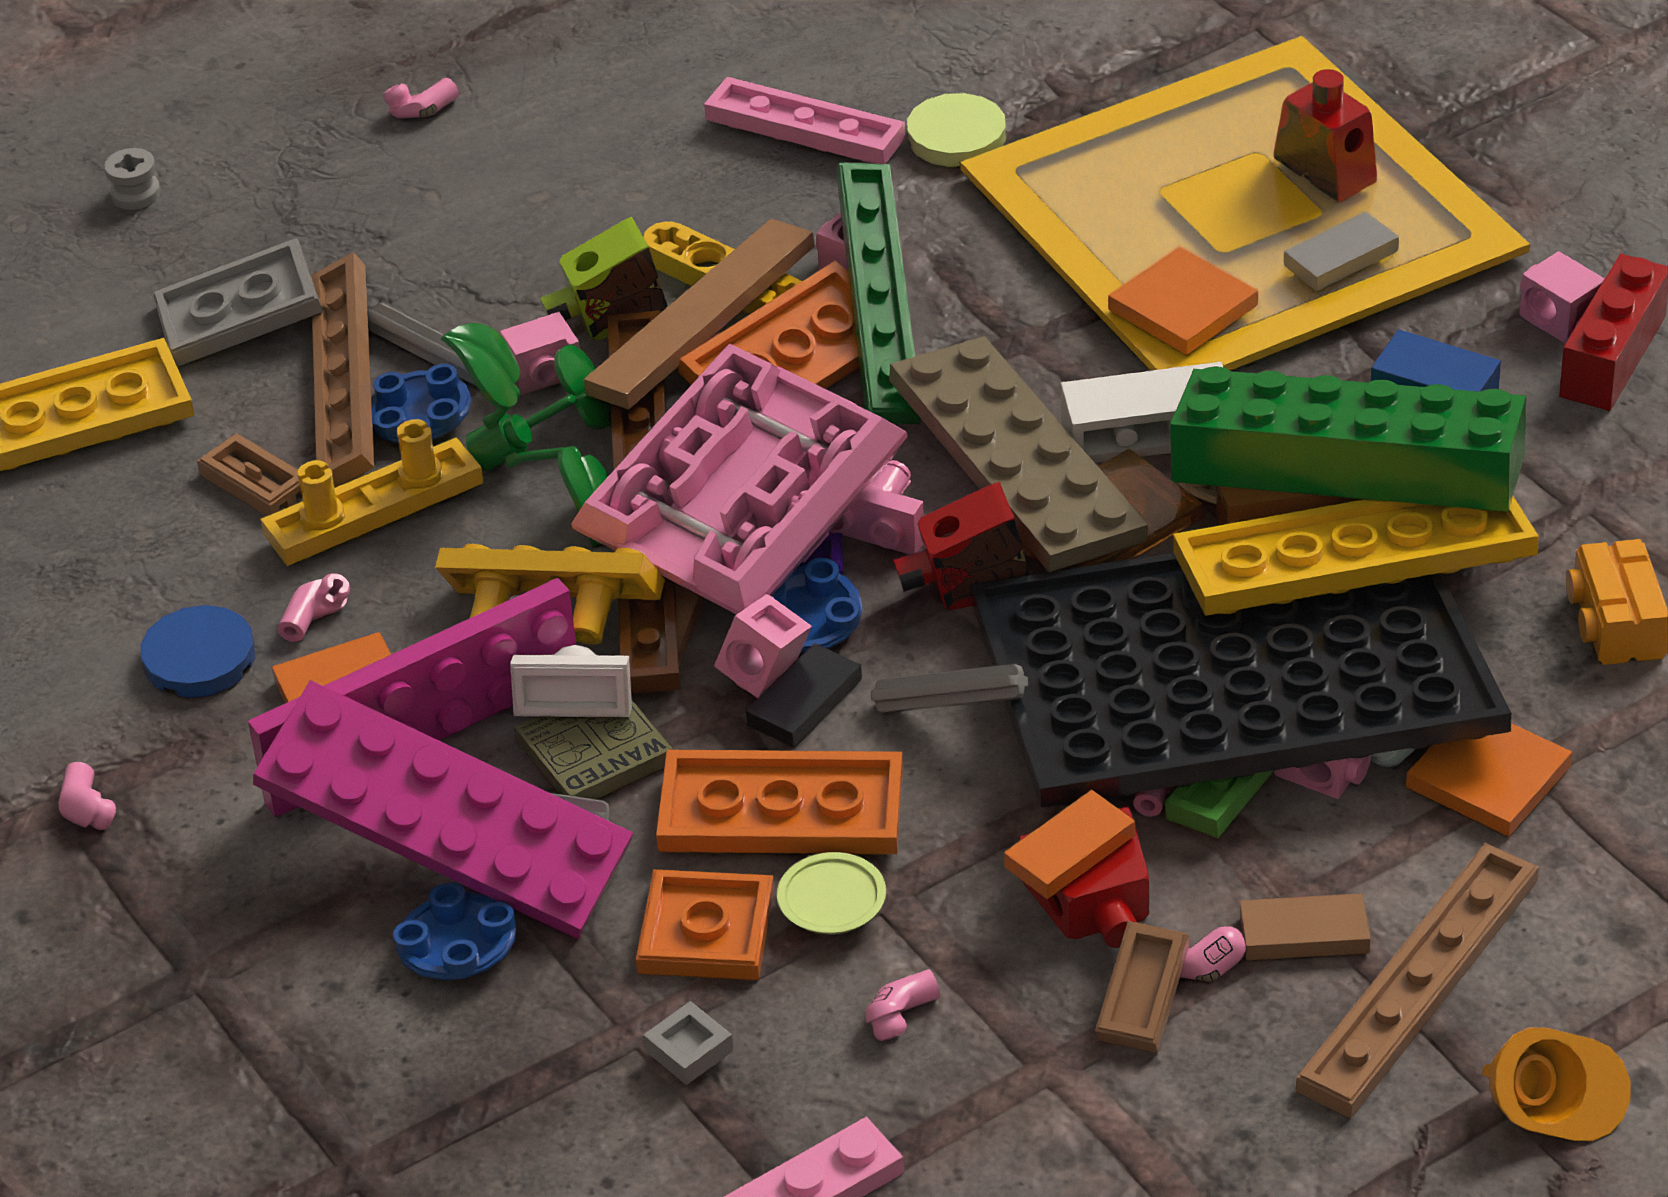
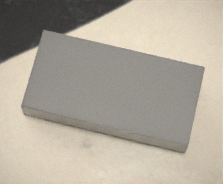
(1341, 251)

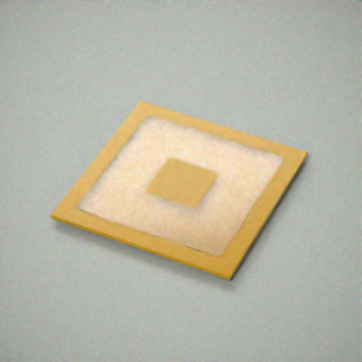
(1201, 175)

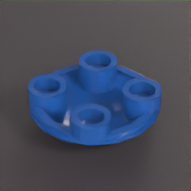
(427, 395)
(822, 600)
(455, 934)

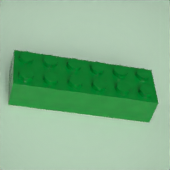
(1349, 438)

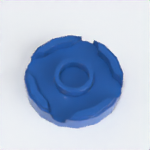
(197, 650)

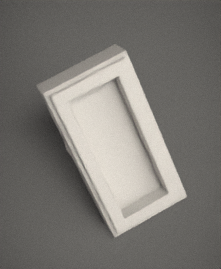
(571, 684)

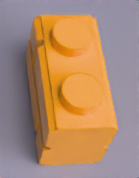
(1619, 602)

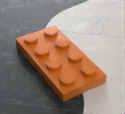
(801, 331)
(780, 801)

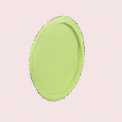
(831, 892)

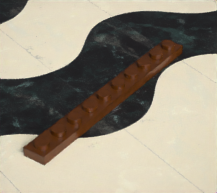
(645, 626)

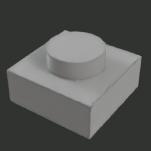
(688, 1042)

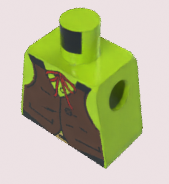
(607, 278)

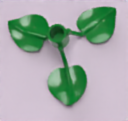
(505, 436)

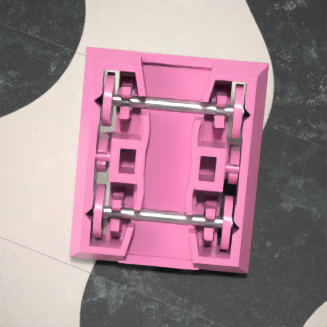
(751, 476)

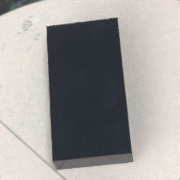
(804, 695)

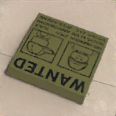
(593, 753)

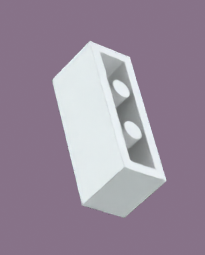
(1124, 411)

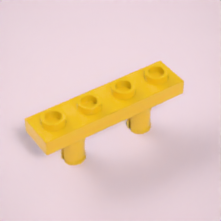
(357, 507)
(588, 575)

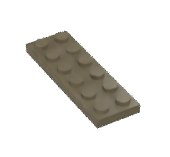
(1007, 435)

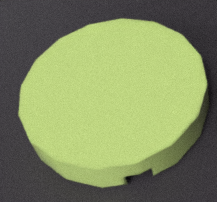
(955, 128)

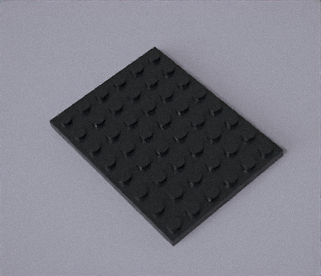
(1156, 695)

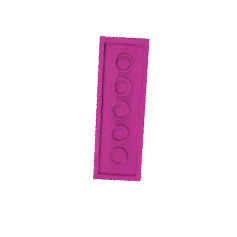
(448, 676)
(443, 809)

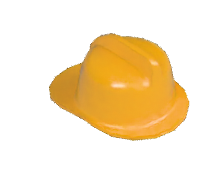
(1559, 1084)

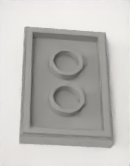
(237, 302)

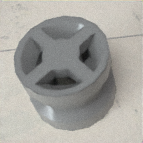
(132, 178)

